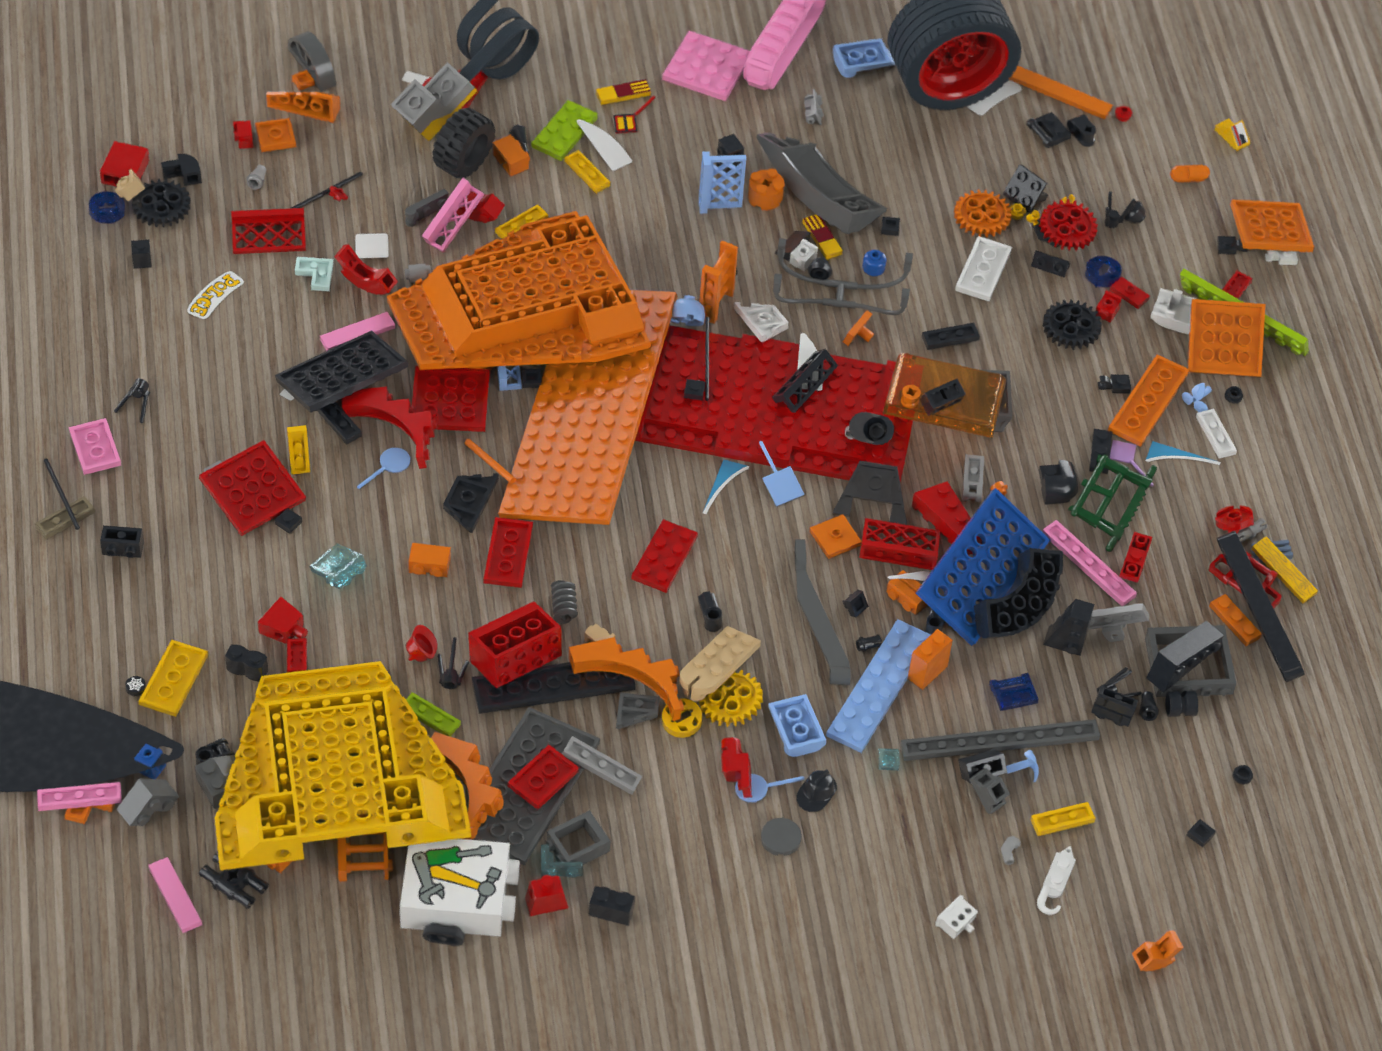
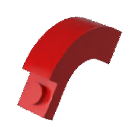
(361, 275)

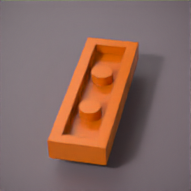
(1235, 620)

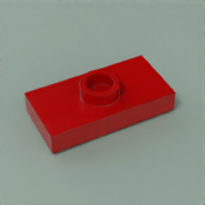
(1237, 284)
(1129, 292)
(296, 655)

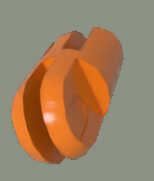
(1189, 173)

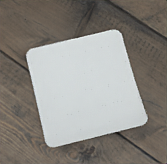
(371, 245)

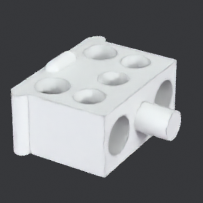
(957, 917)

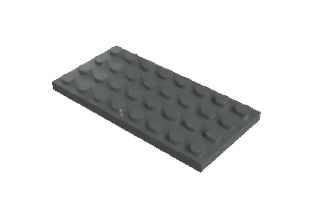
(518, 820)

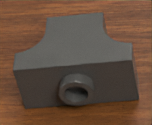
(990, 790)

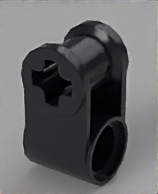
(1082, 130)
(215, 749)

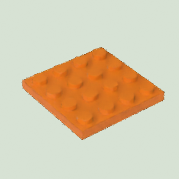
(1271, 225)
(1226, 338)

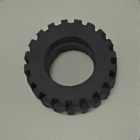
(463, 143)

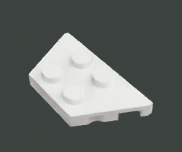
(762, 319)

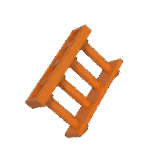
(718, 280)
(346, 849)

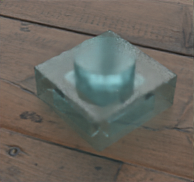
(888, 759)

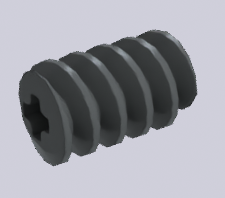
(564, 601)

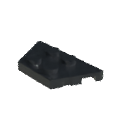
(468, 498)

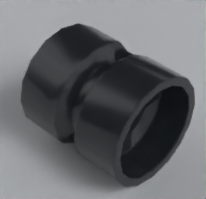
(1181, 703)

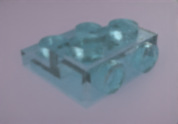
(339, 565)

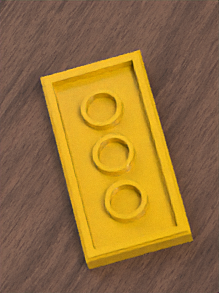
(173, 678)

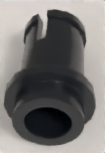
(863, 644)

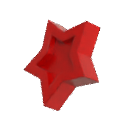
(337, 193)

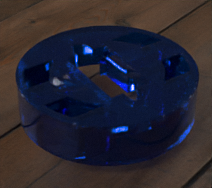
(108, 214)
(1103, 280)

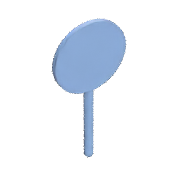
(391, 460)
(760, 787)

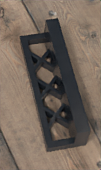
(795, 382)

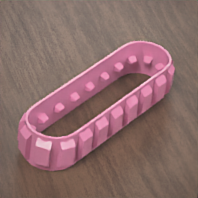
(780, 41)

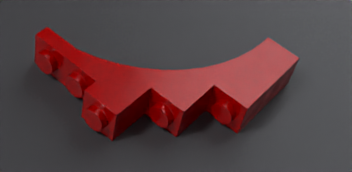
(380, 405)

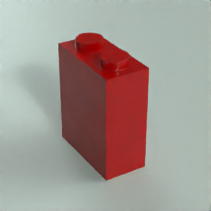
(120, 160)

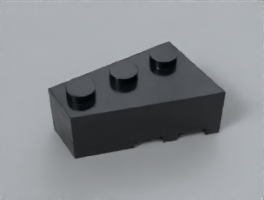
(1070, 628)

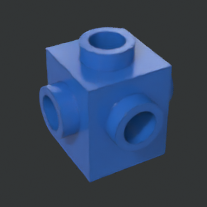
(150, 760)

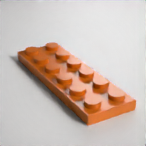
(1148, 400)

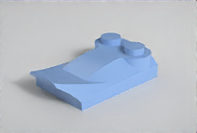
(861, 56)
(797, 725)

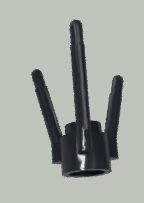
(1112, 216)
(138, 390)
(450, 678)
(1110, 684)

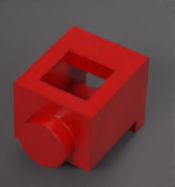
(243, 134)
(1108, 306)

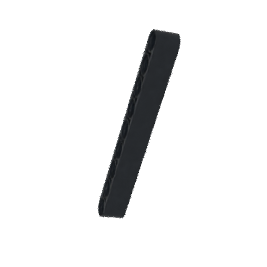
(1260, 606)

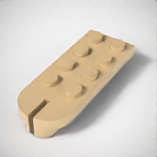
(717, 662)

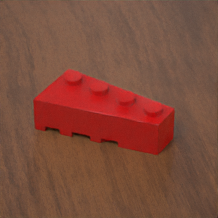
(943, 510)

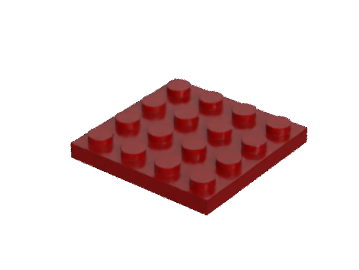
(453, 396)
(252, 487)

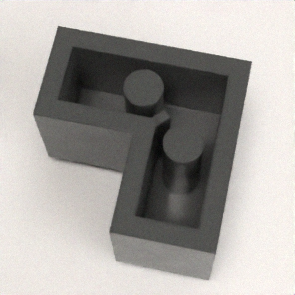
(145, 799)

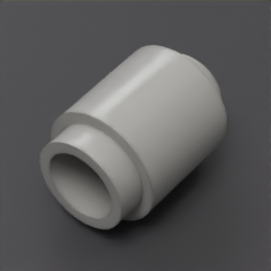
(417, 272)

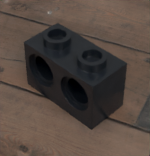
(942, 397)

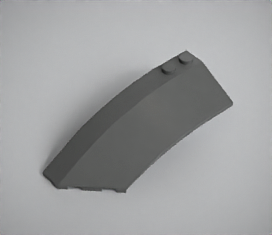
(819, 184)

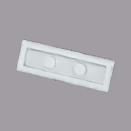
(1216, 433)

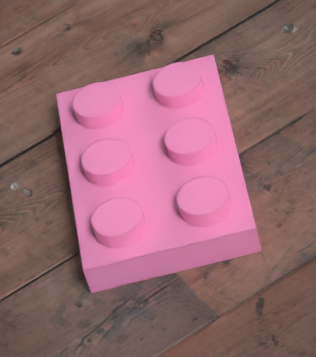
(94, 446)

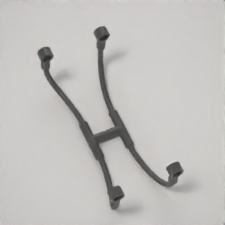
(839, 302)

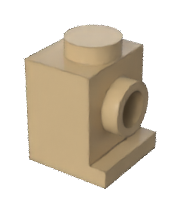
(129, 186)
(596, 633)

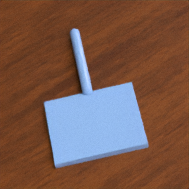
(781, 484)

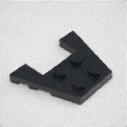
(877, 484)

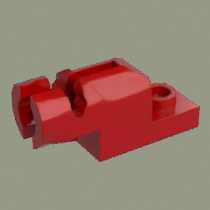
(736, 765)

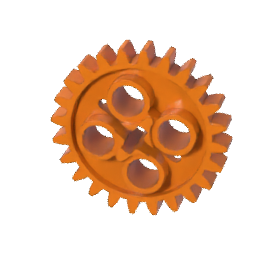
(982, 213)

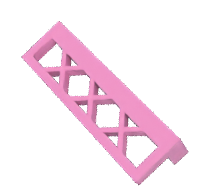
(447, 212)

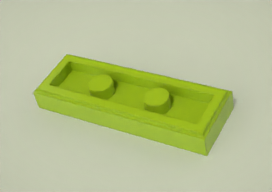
(433, 716)

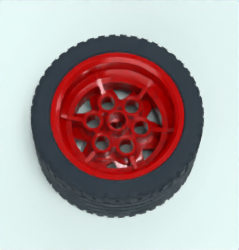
(953, 50)

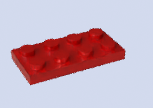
(508, 552)
(664, 556)

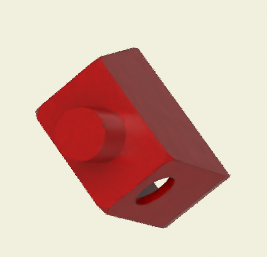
(282, 622)
(545, 896)

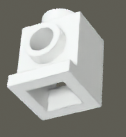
(803, 255)

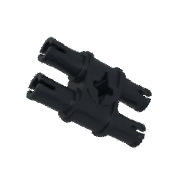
(232, 882)

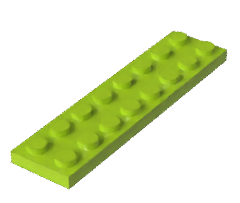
(1272, 328)

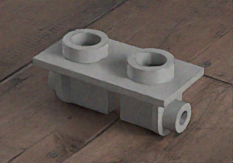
(813, 110)

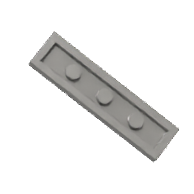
(602, 765)

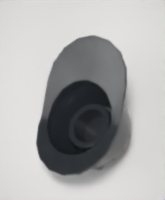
(871, 428)
(816, 791)

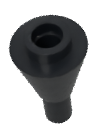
(519, 133)

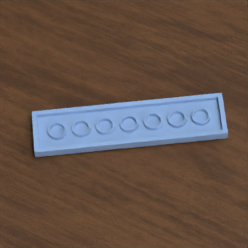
(877, 687)

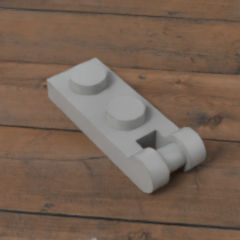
(973, 477)

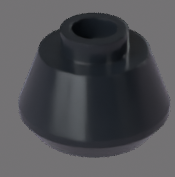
(1136, 213)
(820, 269)

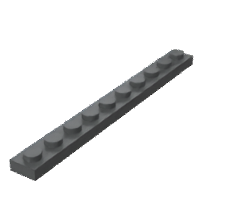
(1000, 740)

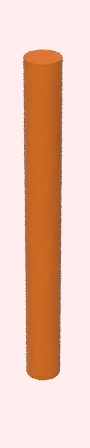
(490, 461)

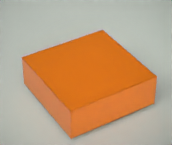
(303, 80)

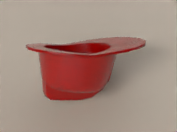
(421, 644)

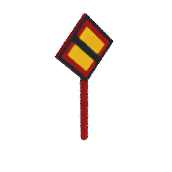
(627, 122)

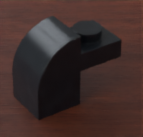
(184, 166)

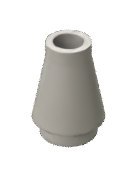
(256, 178)

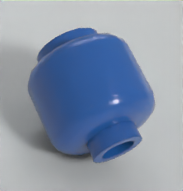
(874, 263)

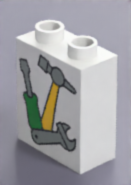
(459, 886)

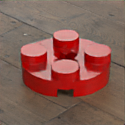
(1234, 519)

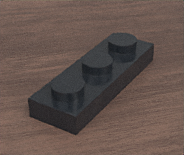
(950, 336)
(340, 422)

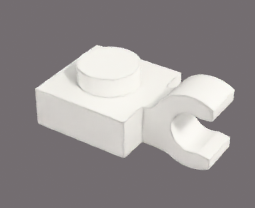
(1282, 257)

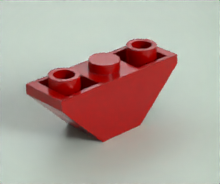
(1136, 557)

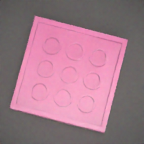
(706, 65)

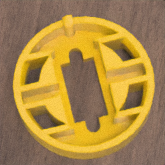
(685, 727)

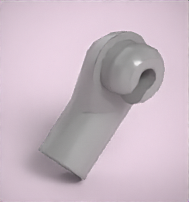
(1007, 848)

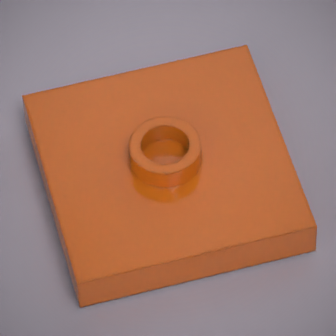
(275, 134)
(835, 536)

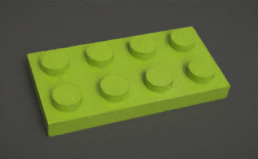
(563, 130)

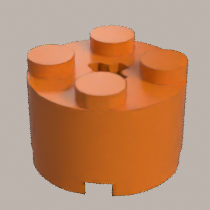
(766, 189)

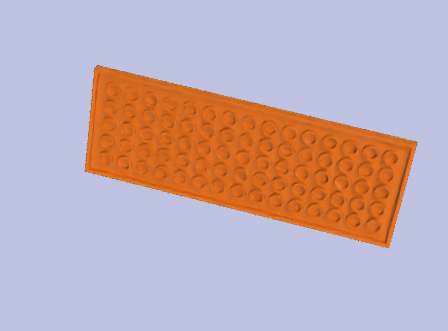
(586, 429)

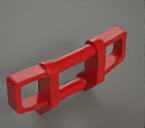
(1229, 578)

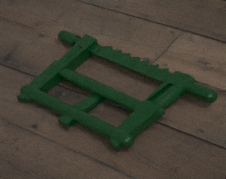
(1089, 485)

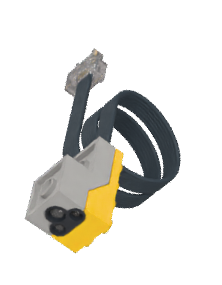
(432, 105)

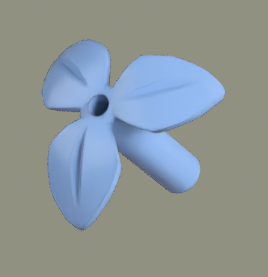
(1198, 393)
(1030, 762)

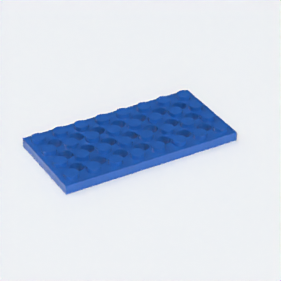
(972, 565)

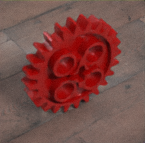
(1068, 225)

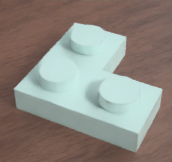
(318, 268)

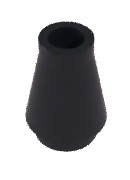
(1148, 707)

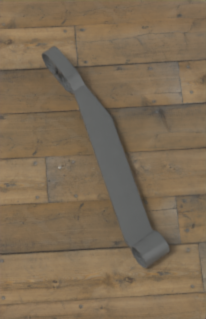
(818, 620)

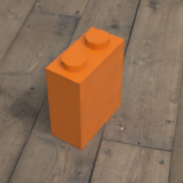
(930, 659)

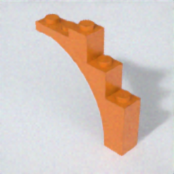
(608, 657)
(464, 761)

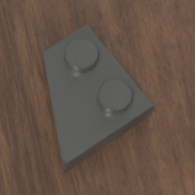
(636, 709)

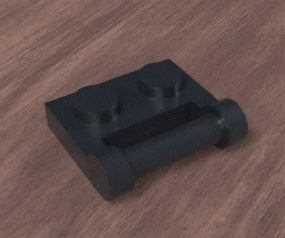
(1052, 126)

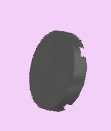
(781, 836)

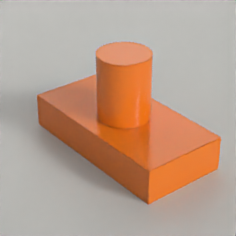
(860, 330)

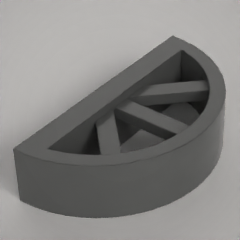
(313, 57)

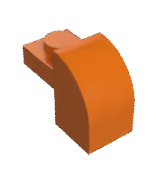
(1158, 954)

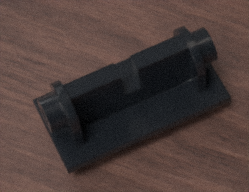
(1050, 263)

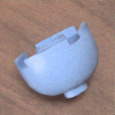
(688, 311)

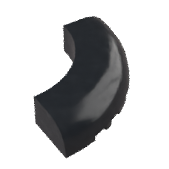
(1026, 600)

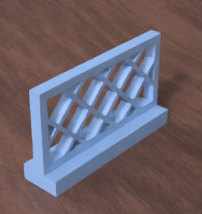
(708, 182)

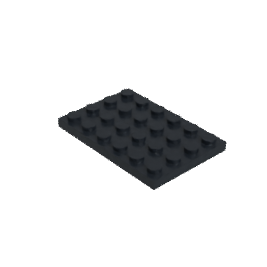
(341, 371)

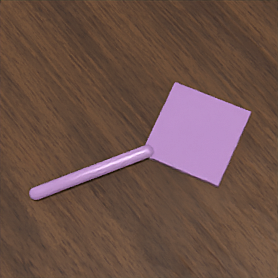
(1125, 453)

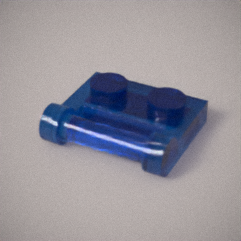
(1014, 696)

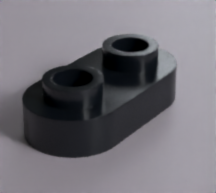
(443, 935)

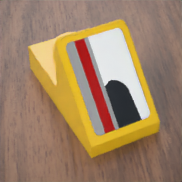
(1233, 133)

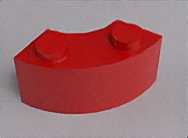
(486, 210)

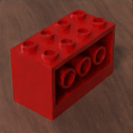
(515, 644)

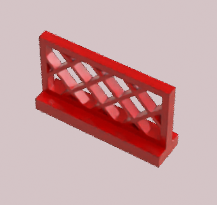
(268, 219)
(898, 552)

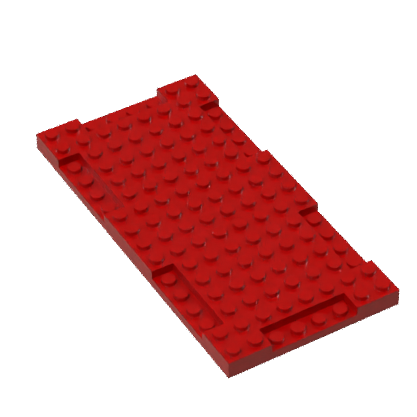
(742, 410)

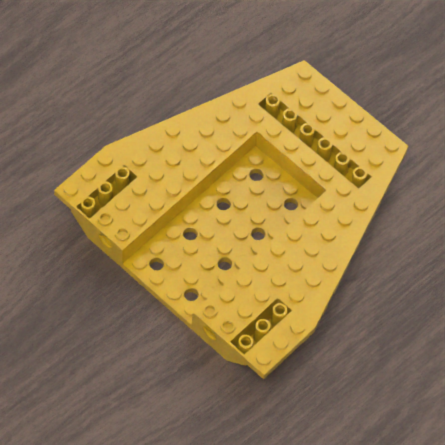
(327, 717)

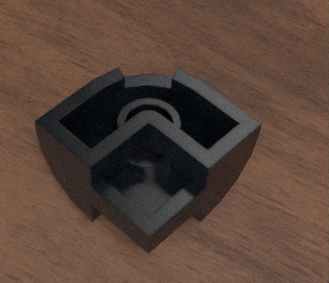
(1058, 482)

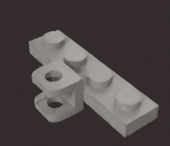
(1116, 618)

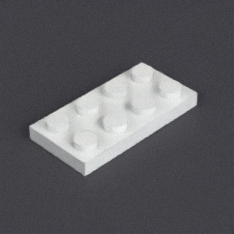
(983, 268)

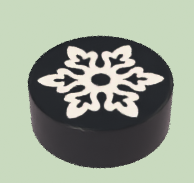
(135, 686)

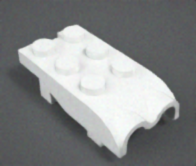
(1173, 310)

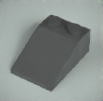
(213, 777)

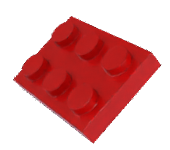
(543, 777)

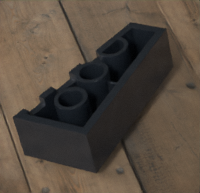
(1184, 655)

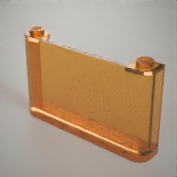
(976, 411)

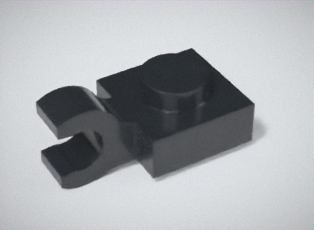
(1229, 245)
(1117, 383)

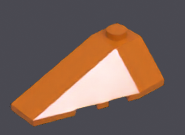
(309, 104)

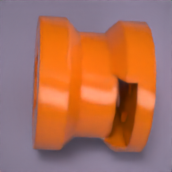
(910, 396)

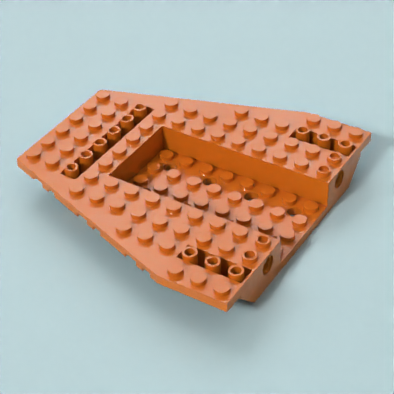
(454, 317)

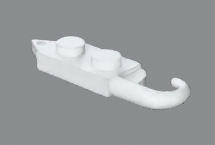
(1056, 879)

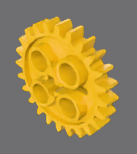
(732, 698)

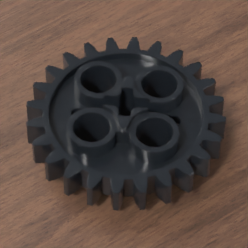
(161, 203)
(1072, 324)

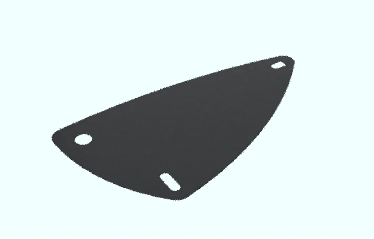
(67, 743)

